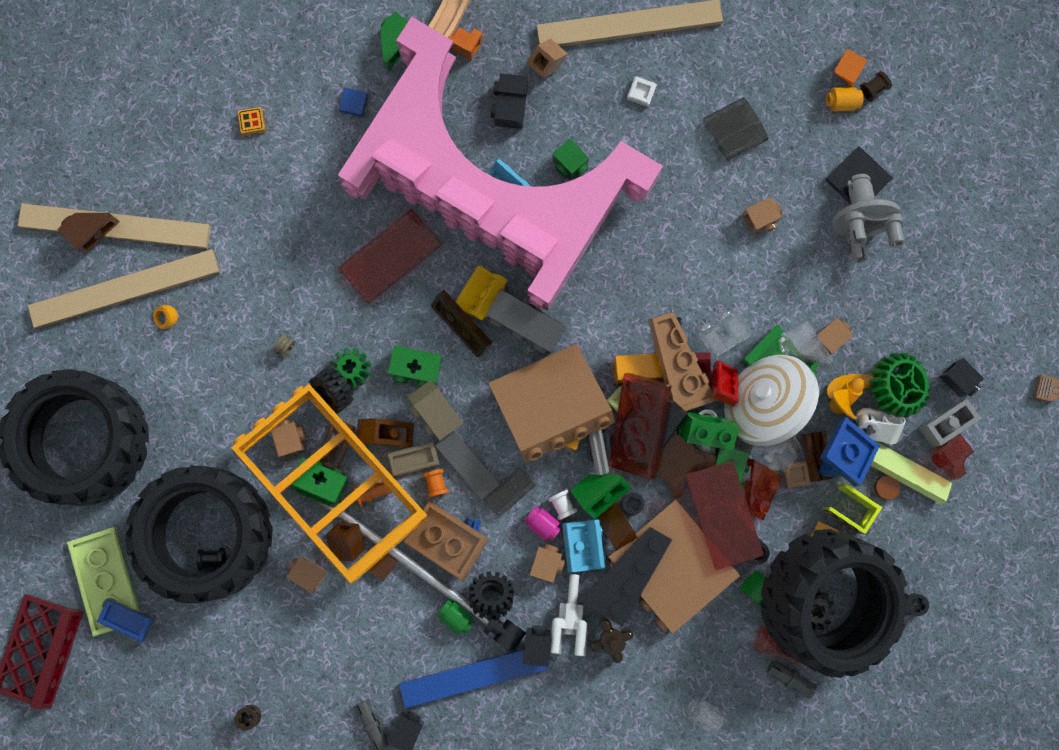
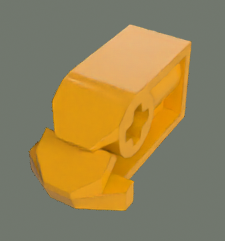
(643, 365)

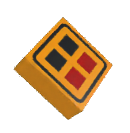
(251, 121)

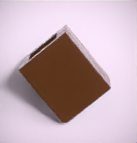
(345, 541)

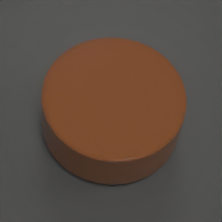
(887, 487)

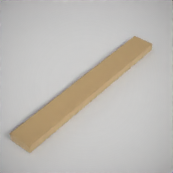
(632, 23)
(129, 228)
(123, 289)

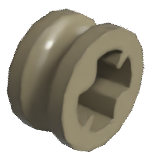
(284, 346)

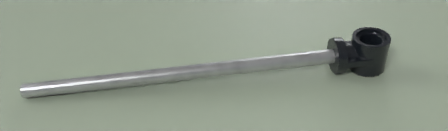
(506, 633)

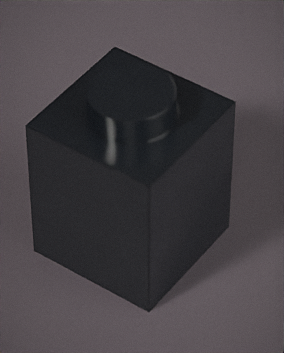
(962, 378)
(537, 646)
(406, 731)

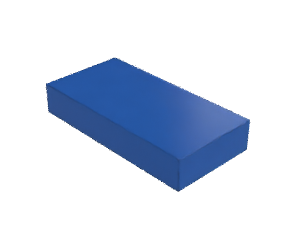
(125, 620)

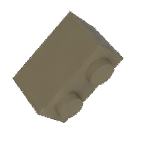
(435, 410)

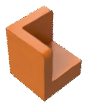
(466, 43)
(850, 67)

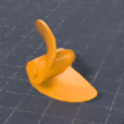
(845, 391)

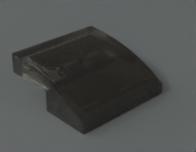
(735, 128)

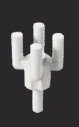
(570, 622)

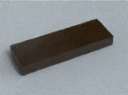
(461, 323)

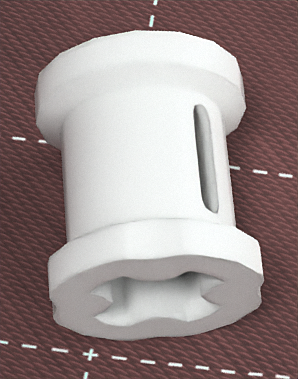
(562, 504)

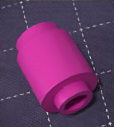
(542, 524)

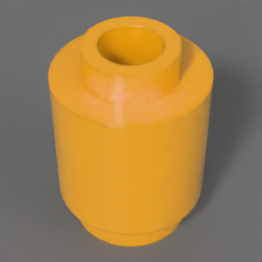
(844, 99)

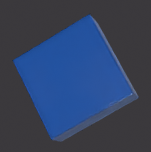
(353, 102)

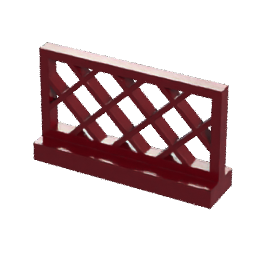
(54, 661)

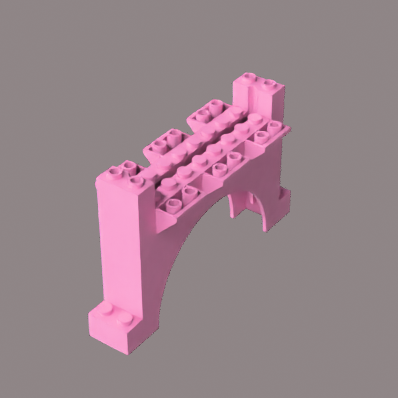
(533, 226)

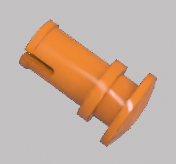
(377, 490)

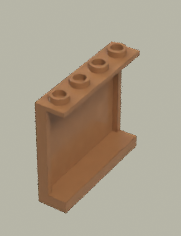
(552, 403)
(685, 574)

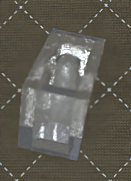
(805, 345)

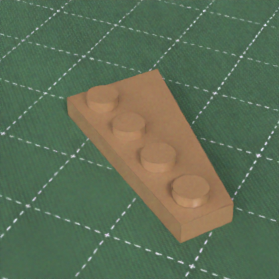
(679, 364)

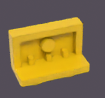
(480, 292)

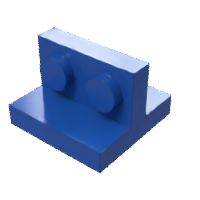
(848, 453)

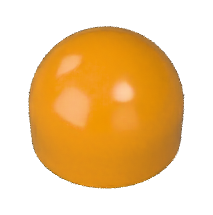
(170, 313)

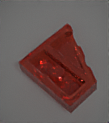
(760, 488)

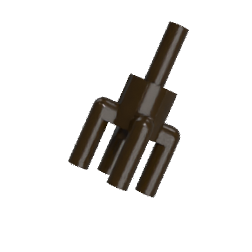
(611, 640)

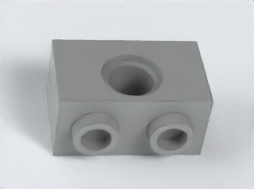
(949, 423)

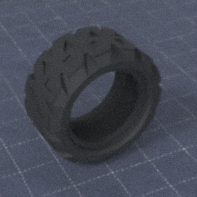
(24, 430)
(148, 523)
(870, 627)

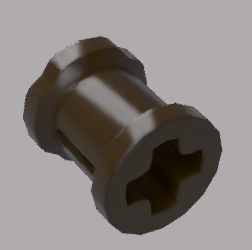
(875, 86)
(246, 724)

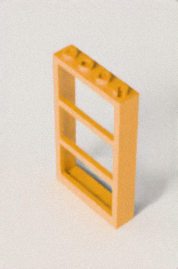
(283, 411)

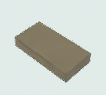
(413, 459)

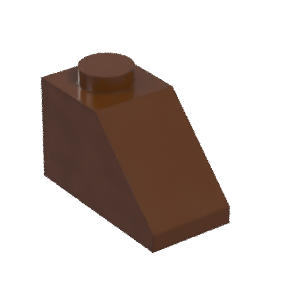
(87, 229)
(385, 432)

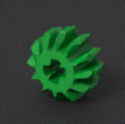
(357, 361)

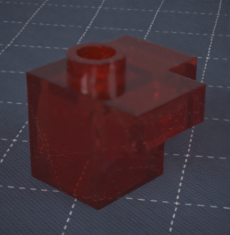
(952, 456)

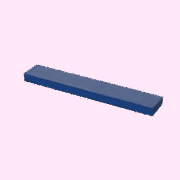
(466, 678)

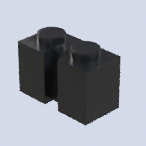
(511, 100)

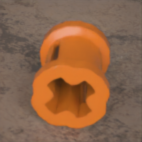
(435, 483)

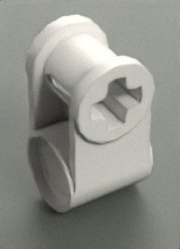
(881, 426)

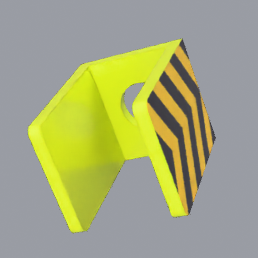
(868, 519)

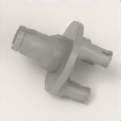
(867, 218)

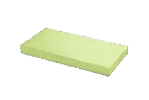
(101, 574)

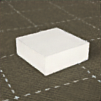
(641, 91)

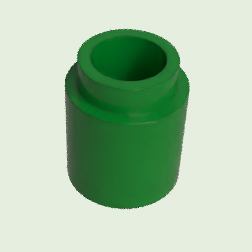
(455, 617)

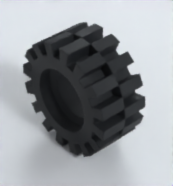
(332, 389)
(494, 583)

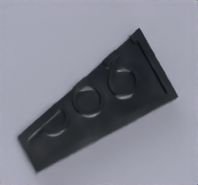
(624, 582)

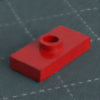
(725, 383)

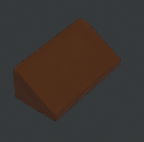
(616, 527)

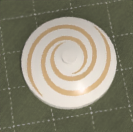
(773, 400)

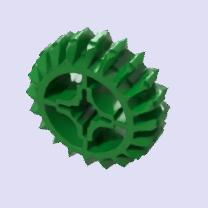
(893, 388)

